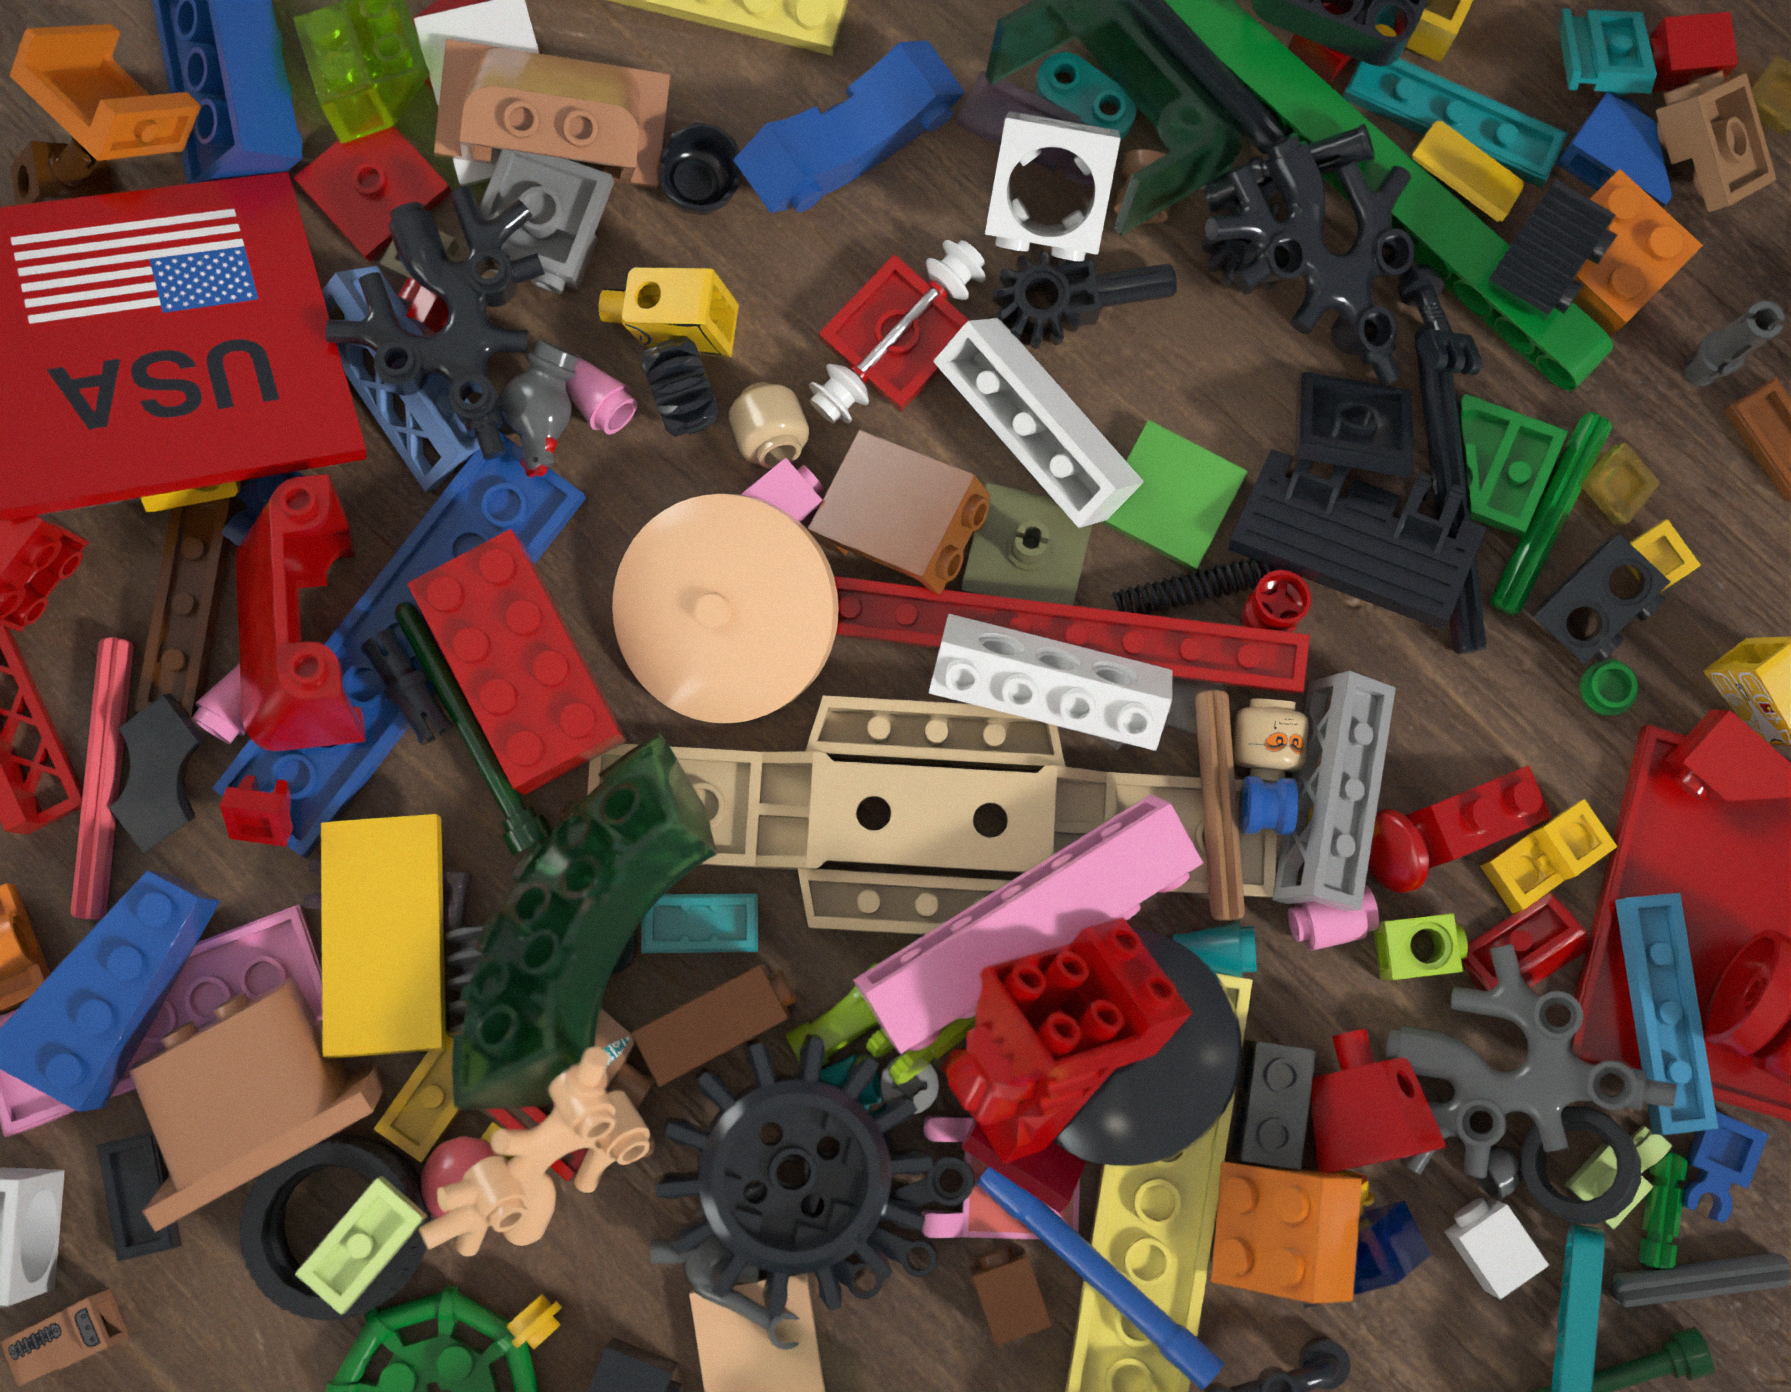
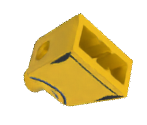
(674, 305)

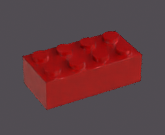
(517, 662)

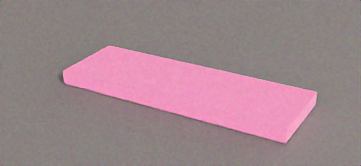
(219, 968)

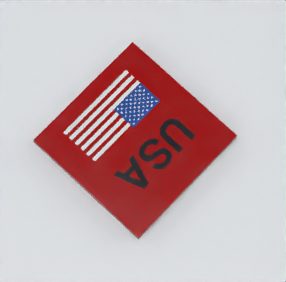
(163, 346)

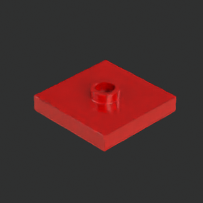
(365, 181)

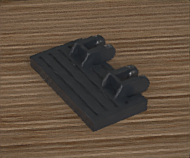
(1357, 541)

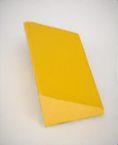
(1468, 170)

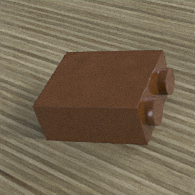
(715, 1023)

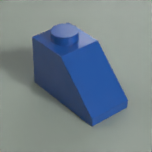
(1614, 139)

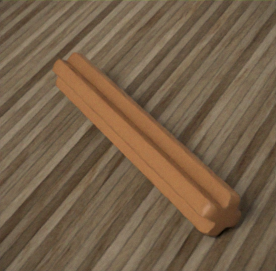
(1219, 805)

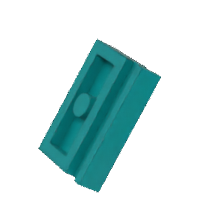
(1607, 51)

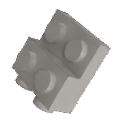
(565, 212)

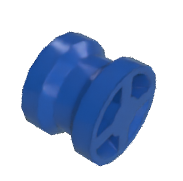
(1268, 805)

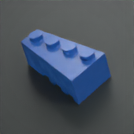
(102, 998)

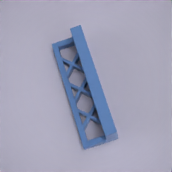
(426, 411)

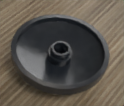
(1181, 1092)

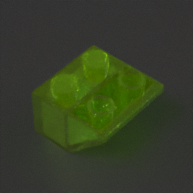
(362, 63)

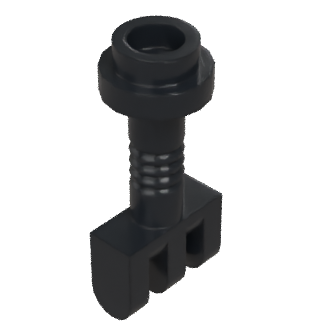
(1439, 344)

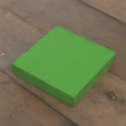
(1180, 498)

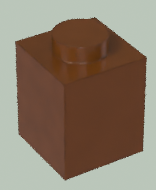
(1009, 1294)

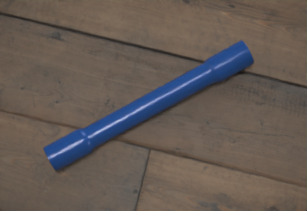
(1172, 1339)

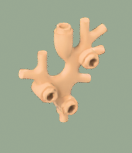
(519, 1193)

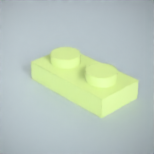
(361, 1245)

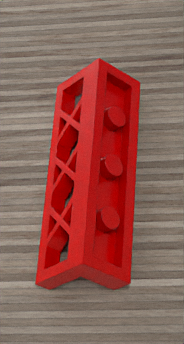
(18, 804)

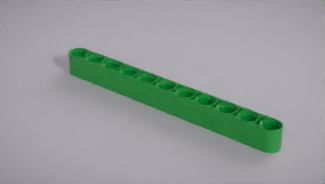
(1439, 225)

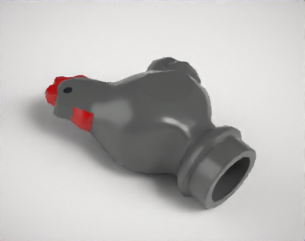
(538, 405)

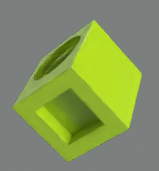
(1395, 953)

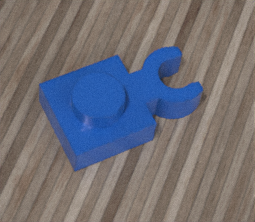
(1723, 1158)

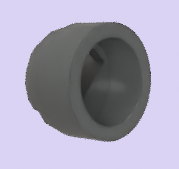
(1502, 1173)

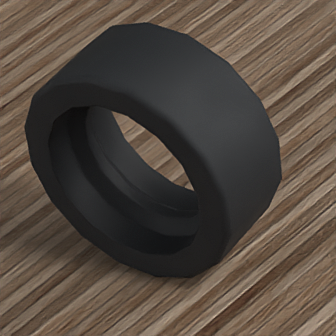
(1598, 1209)

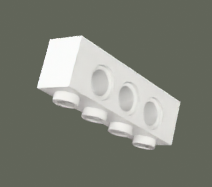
(1052, 682)

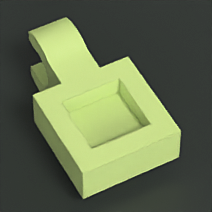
(1601, 1168)

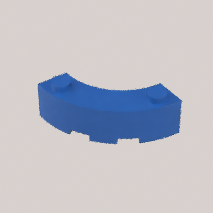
(816, 153)

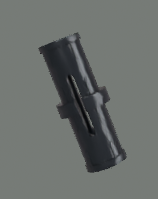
(406, 686)

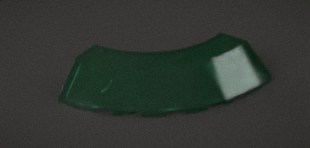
(567, 922)

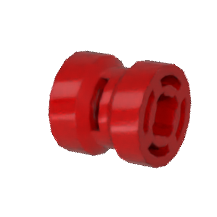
(1284, 596)

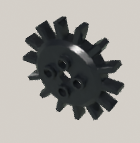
(774, 1229)

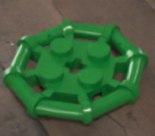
(438, 1357)

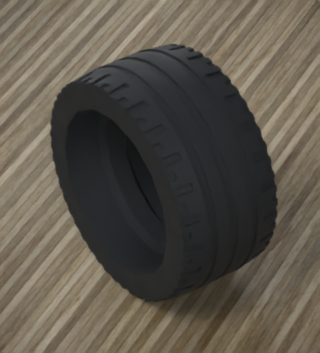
(265, 1240)

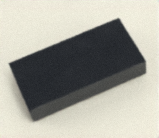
(131, 1177)

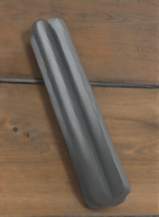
(1701, 1280)

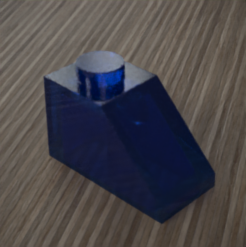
(1386, 1248)

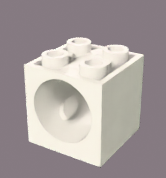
(1021, 142)
(29, 1231)

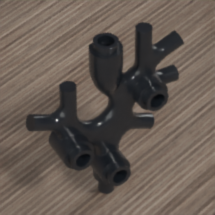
(1297, 248)
(468, 337)

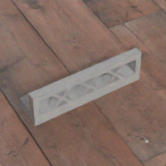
(1342, 792)

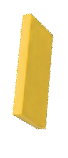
(382, 936)

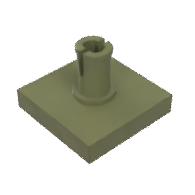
(1026, 549)

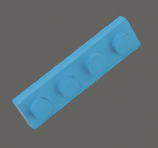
(1666, 1010)

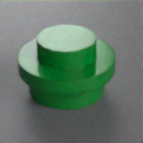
(1608, 687)

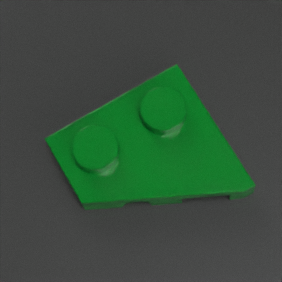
(1506, 463)

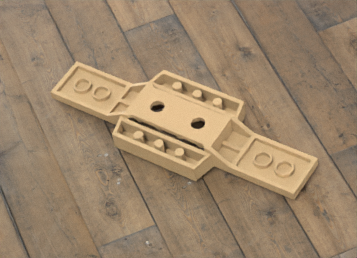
(803, 809)

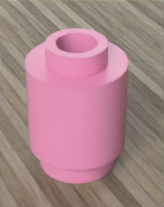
(1327, 926)

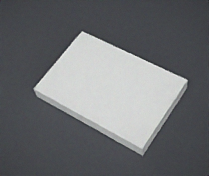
(486, 23)

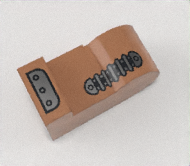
(65, 1338)

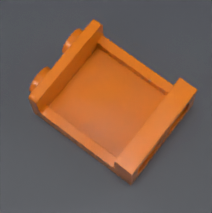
(95, 99)

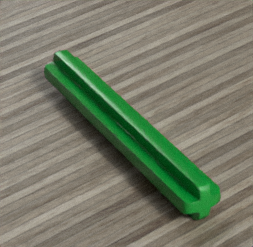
(1550, 514)

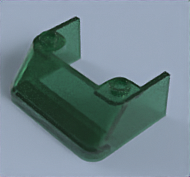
(1186, 119)

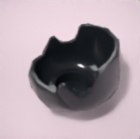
(699, 169)

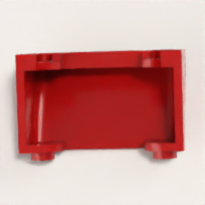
(287, 685)

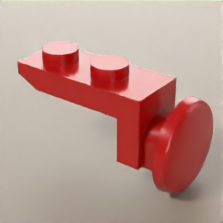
(1415, 842)

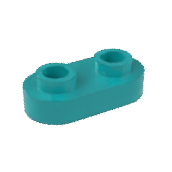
(1085, 93)

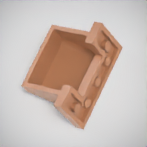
(551, 110)
(244, 1096)

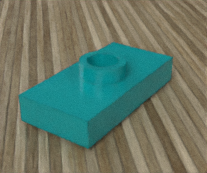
(701, 924)

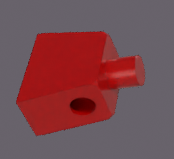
(1369, 1109)

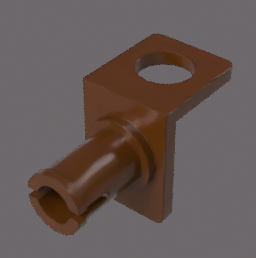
(58, 172)

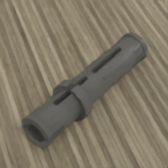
(1726, 349)

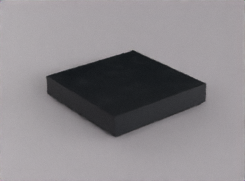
(1354, 424)

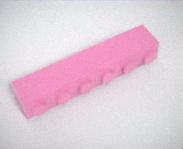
(1040, 910)

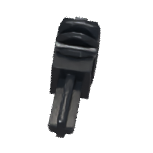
(1075, 292)

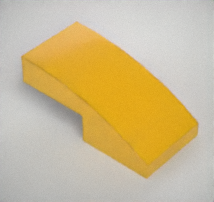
(1548, 856)

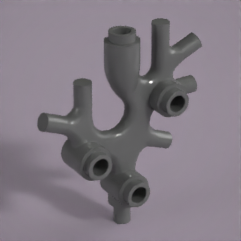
(1539, 1087)

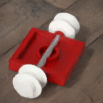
(895, 331)

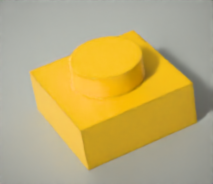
(1665, 551)

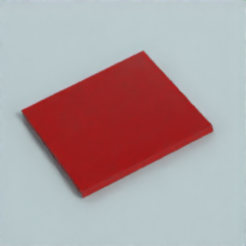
(1732, 883)

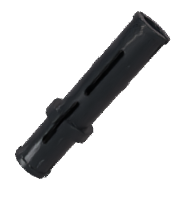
(1327, 153)

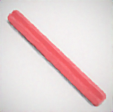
(102, 779)

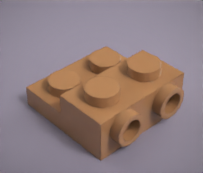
(1723, 135)

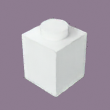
(1495, 1246)

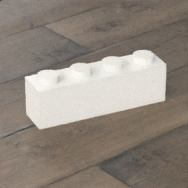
(1038, 421)

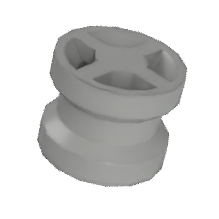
(923, 1097)

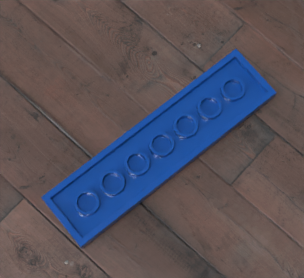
(474, 508)

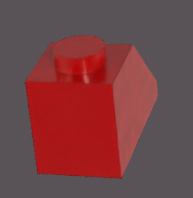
(1729, 762)

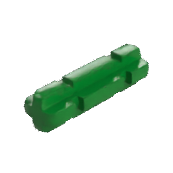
(1663, 1212)

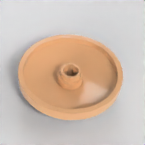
(725, 608)

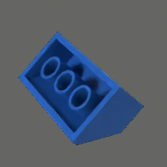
(236, 71)

